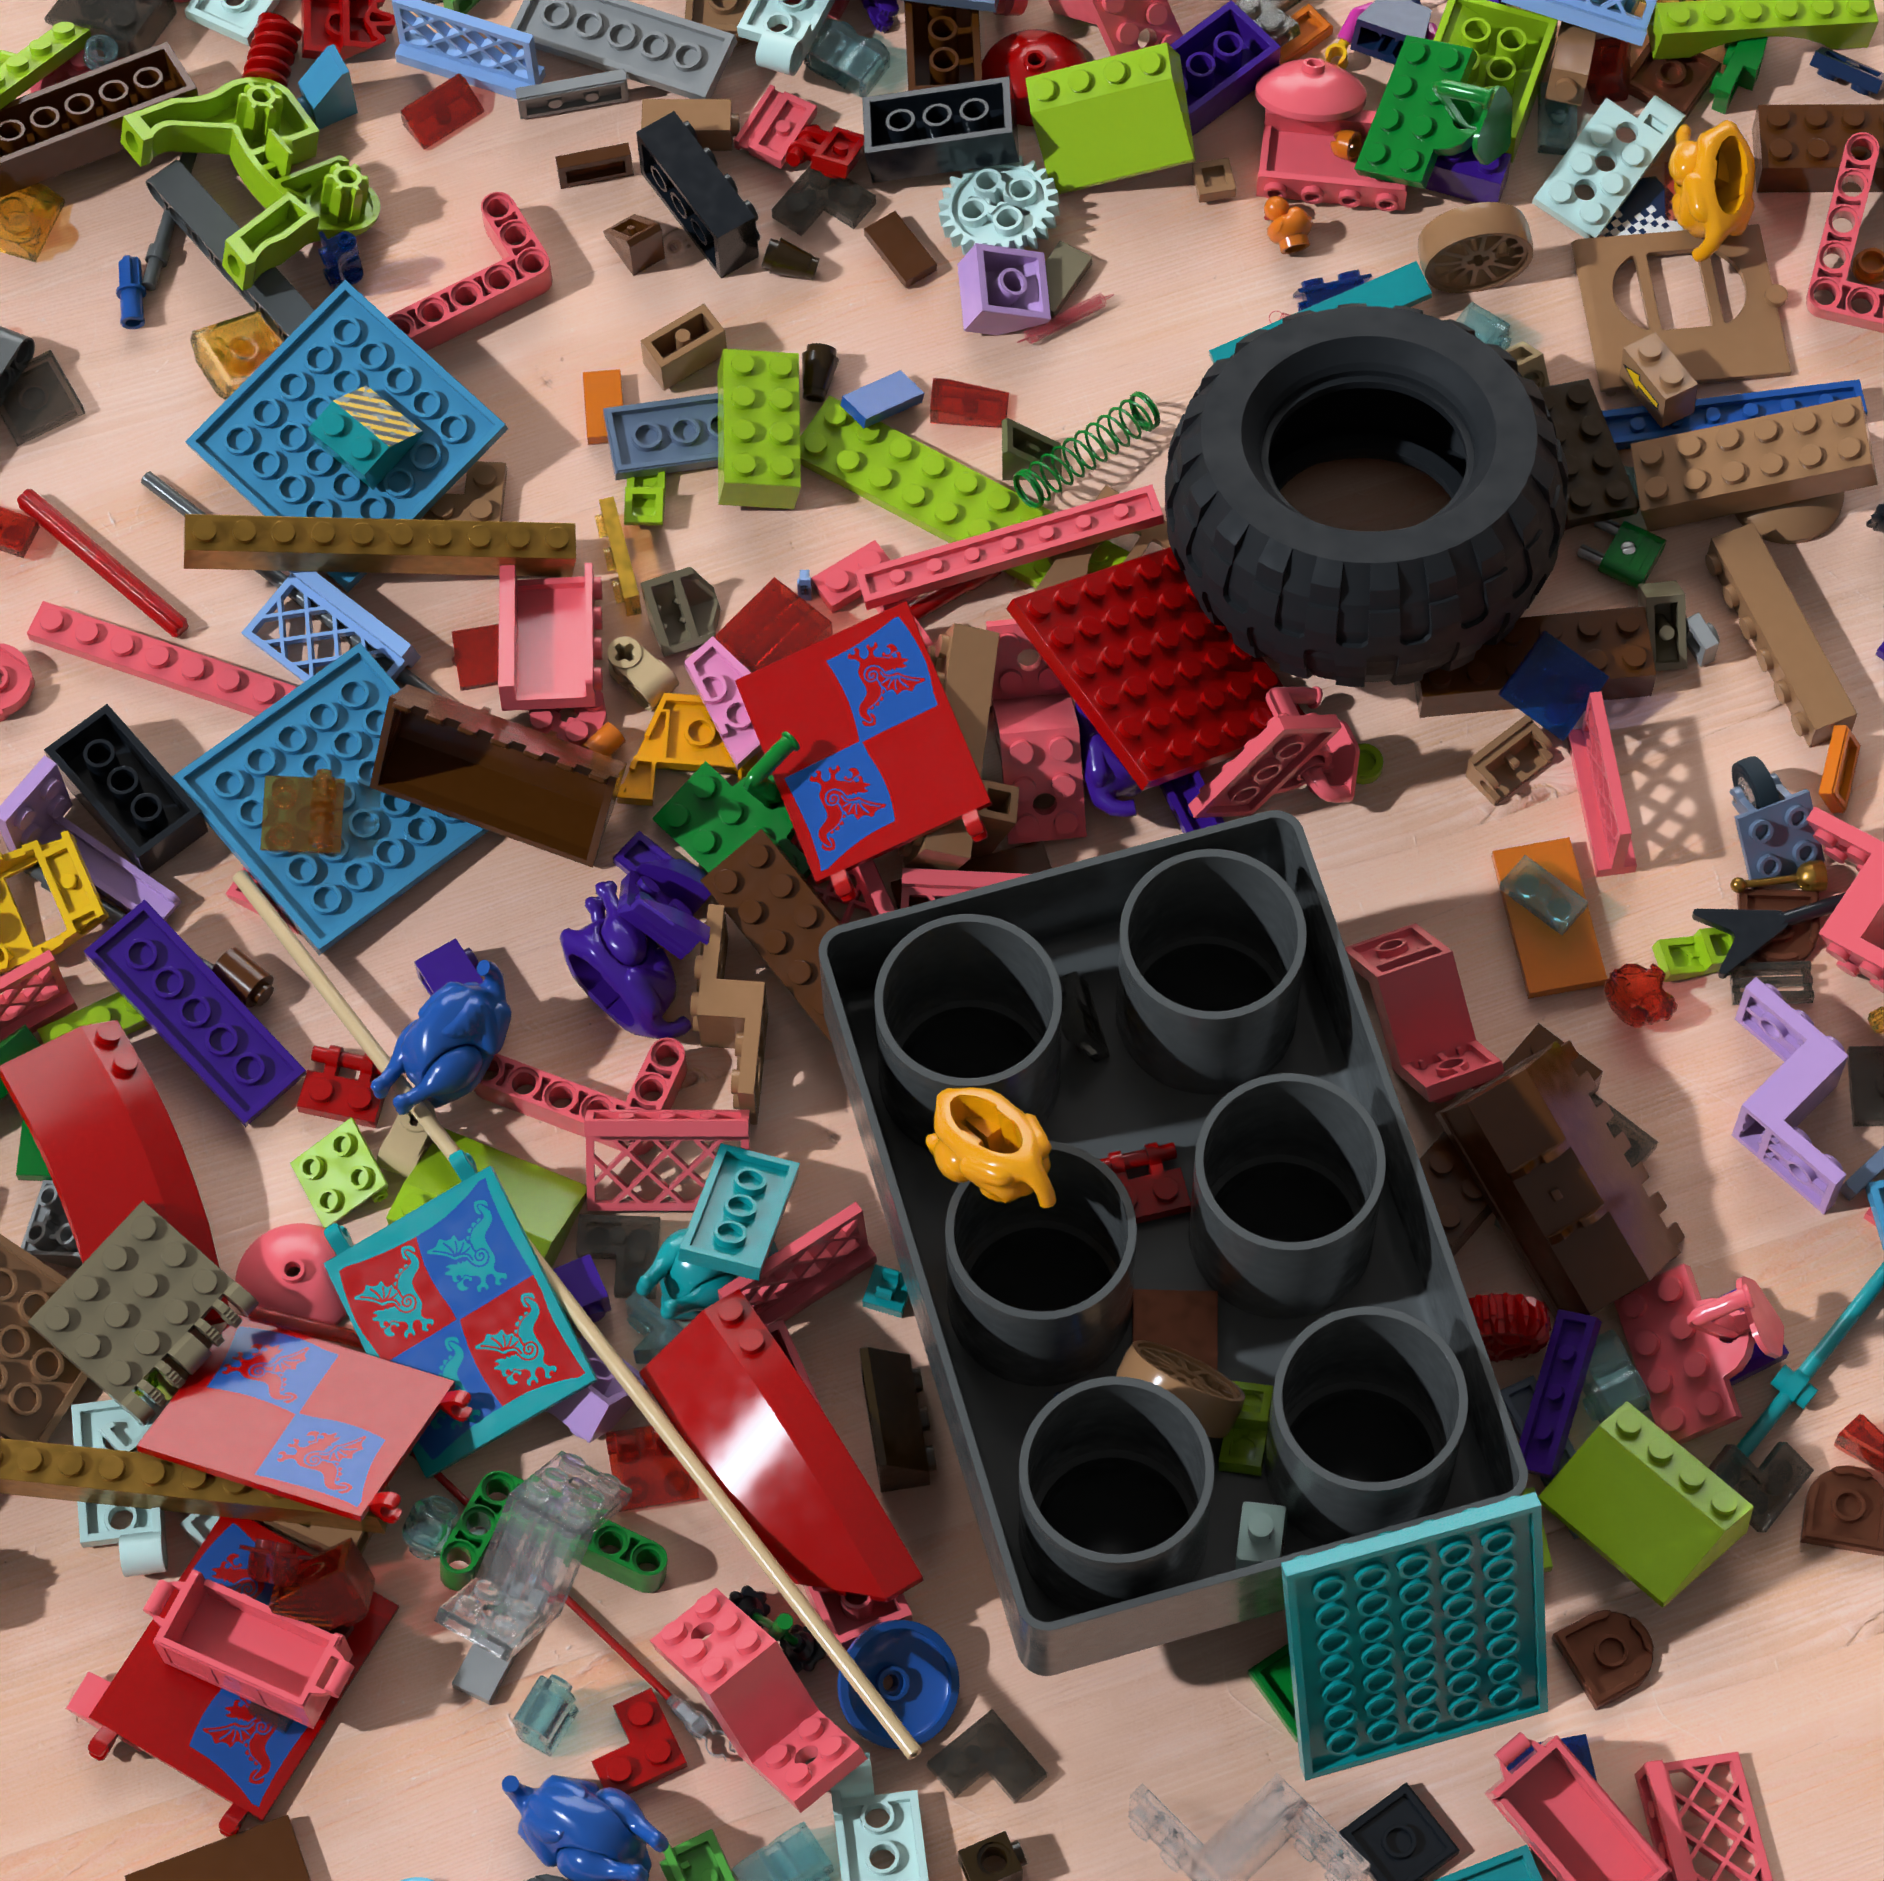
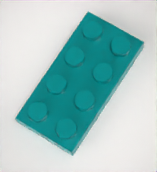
(739, 1212)

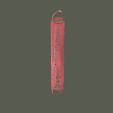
(1044, 327)

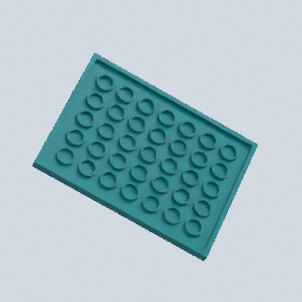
(1417, 1635)

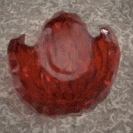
(1639, 995)

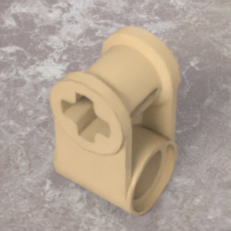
(643, 676)
(404, 1144)

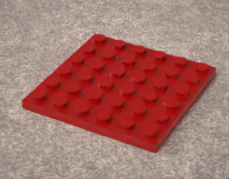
(1149, 667)

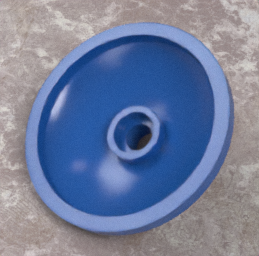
(922, 1677)

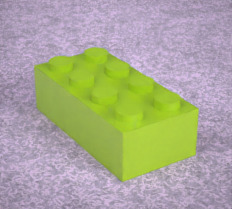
(758, 429)

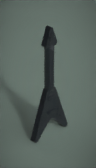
(1757, 928)

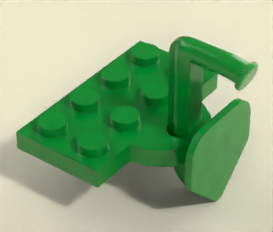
(1423, 111)
(716, 818)

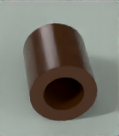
(244, 977)

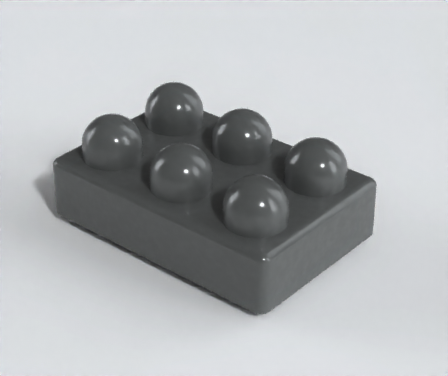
(1306, 1215)

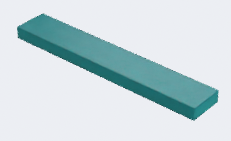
(1399, 287)

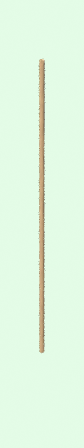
(601, 1346)

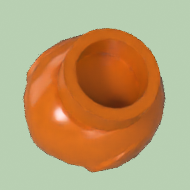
(1289, 225)

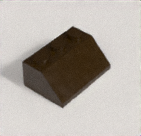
(896, 1419)

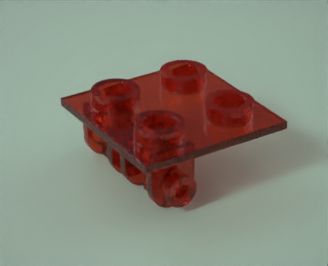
(648, 1468)

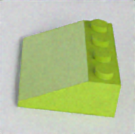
(1510, 49)
(1112, 118)
(541, 1198)
(1646, 1504)

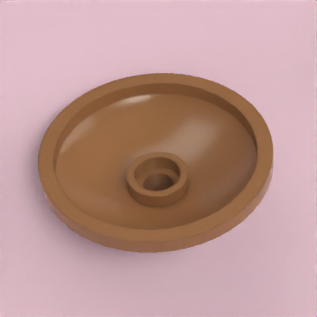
(1795, 521)

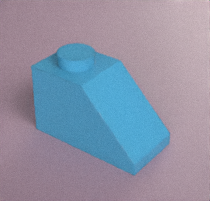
(327, 89)

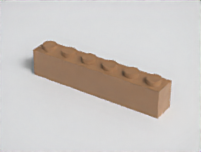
(1780, 634)

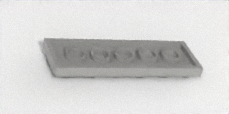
(632, 37)

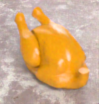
(1712, 185)
(991, 1144)

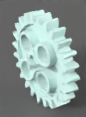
(999, 206)

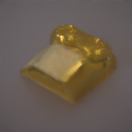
(28, 220)
(232, 350)

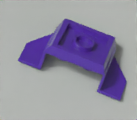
(663, 901)

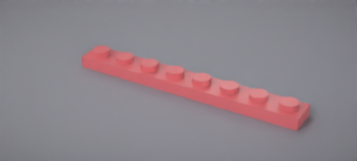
(1009, 547)
(155, 660)

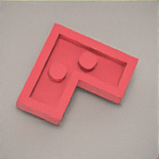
(839, 583)

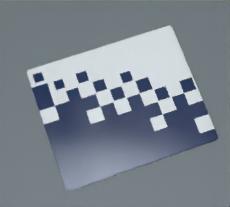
(1642, 212)

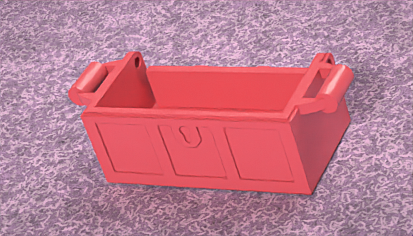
(249, 1648)
(1570, 1816)

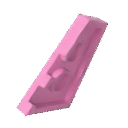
(714, 677)

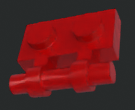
(830, 152)
(337, 1096)
(1155, 1194)

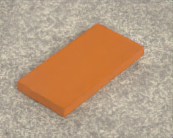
(1547, 959)

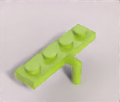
(39, 59)

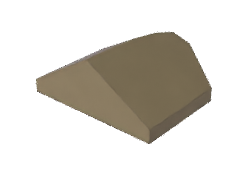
(681, 609)

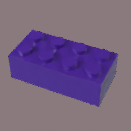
(1223, 62)

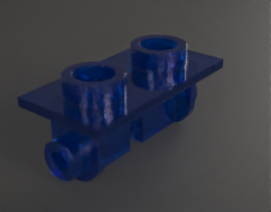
(340, 259)
(1316, 291)

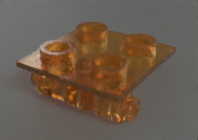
(303, 813)

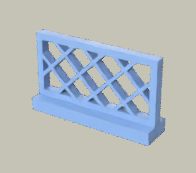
(1594, 16)
(450, 54)
(342, 610)

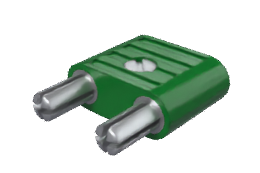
(1629, 555)

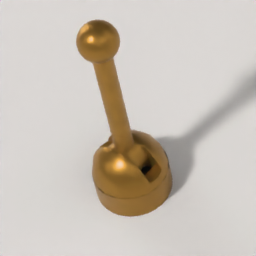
(1809, 877)

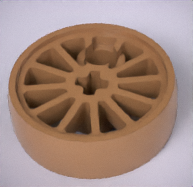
(1475, 247)
(1202, 1388)

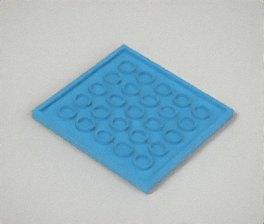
(271, 459)
(385, 840)

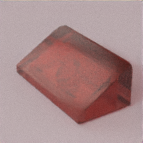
(441, 111)

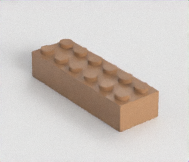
(1754, 464)
(966, 669)

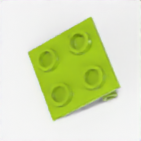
(340, 1174)

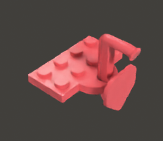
(1284, 757)
(1685, 1350)

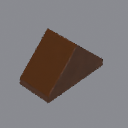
(637, 242)

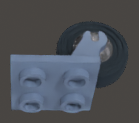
(1771, 822)

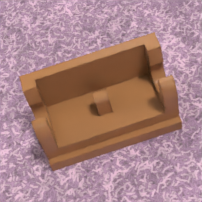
(1509, 760)

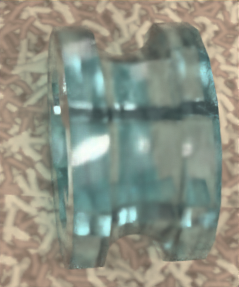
(103, 43)

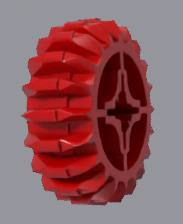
(1511, 1324)

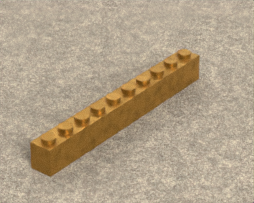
(378, 545)
(149, 1483)

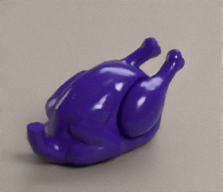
(1104, 772)
(622, 969)

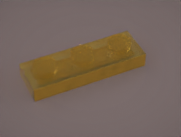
(617, 557)

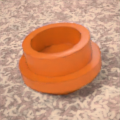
(1869, 266)

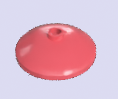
(1311, 91)
(307, 1294)

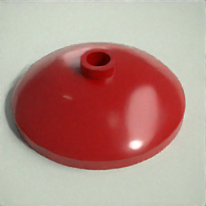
(1013, 57)

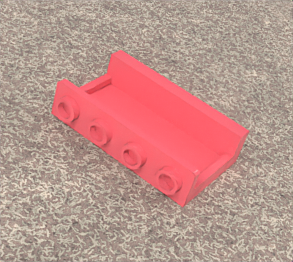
(1302, 167)
(549, 641)

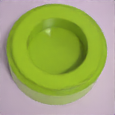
(1369, 765)

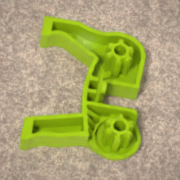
(264, 135)

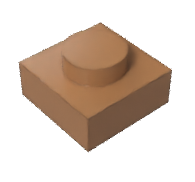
(1213, 180)

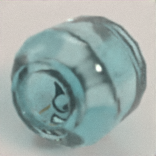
(429, 1526)

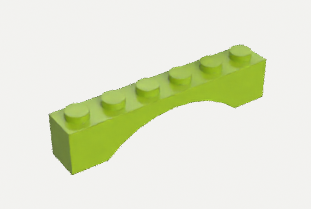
(1696, 26)

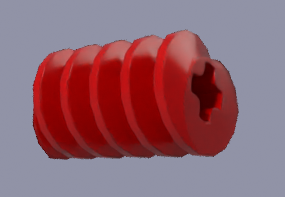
(272, 48)

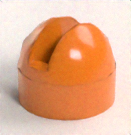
(1347, 144)

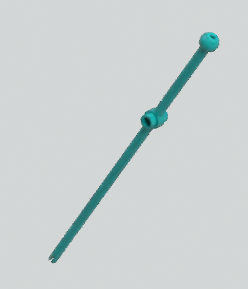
(1795, 1385)

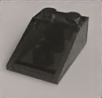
(131, 23)

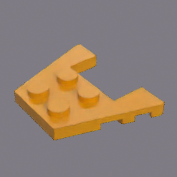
(677, 739)

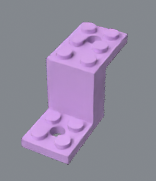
(1790, 1094)

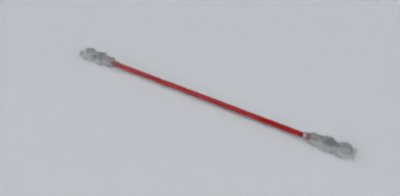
(695, 1721)

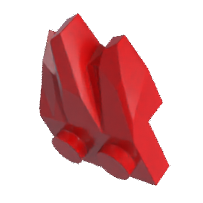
(345, 23)

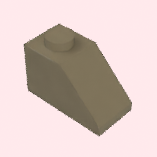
(1666, 623)

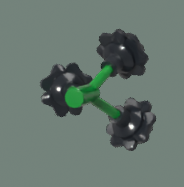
(798, 1644)

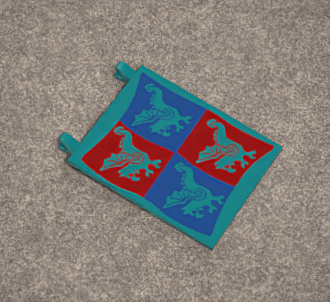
(465, 1301)

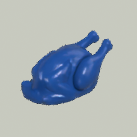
(449, 1042)
(585, 1829)

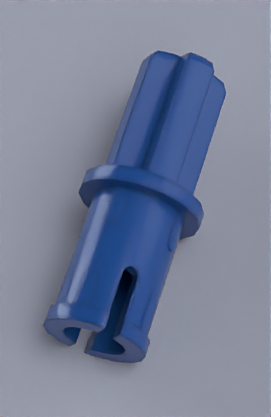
(131, 292)

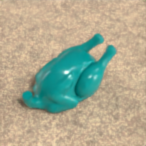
(683, 1285)

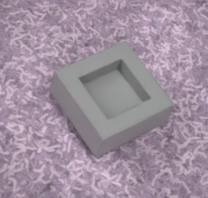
(1701, 639)

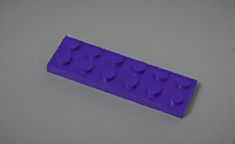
(195, 1013)

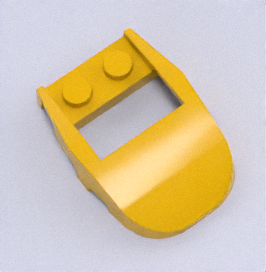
(70, 888)

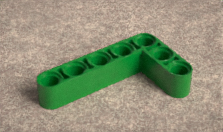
(486, 1513)

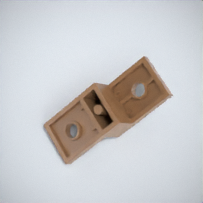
(730, 1014)

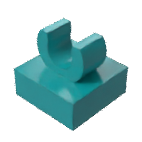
(886, 1291)

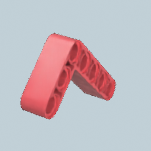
(1843, 245)
(480, 286)
(551, 1088)

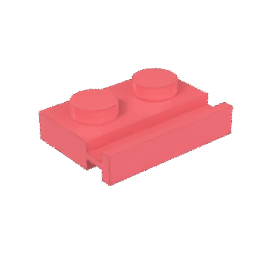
(774, 126)

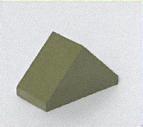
(1023, 447)

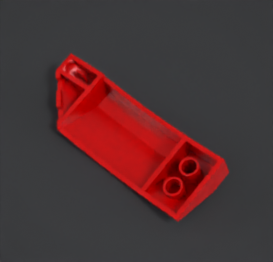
(106, 1137)
(777, 1454)

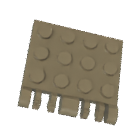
(137, 1308)

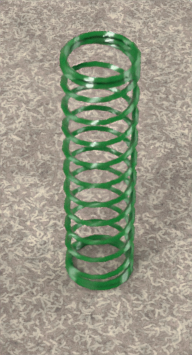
(1136, 417)

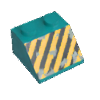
(365, 434)

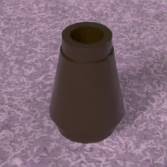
(789, 260)
(818, 369)

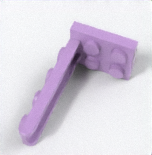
(37, 813)

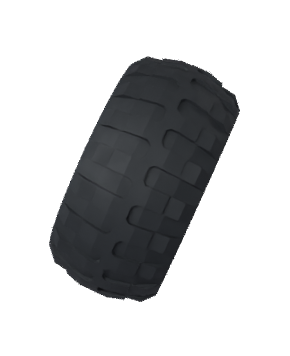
(1373, 389)

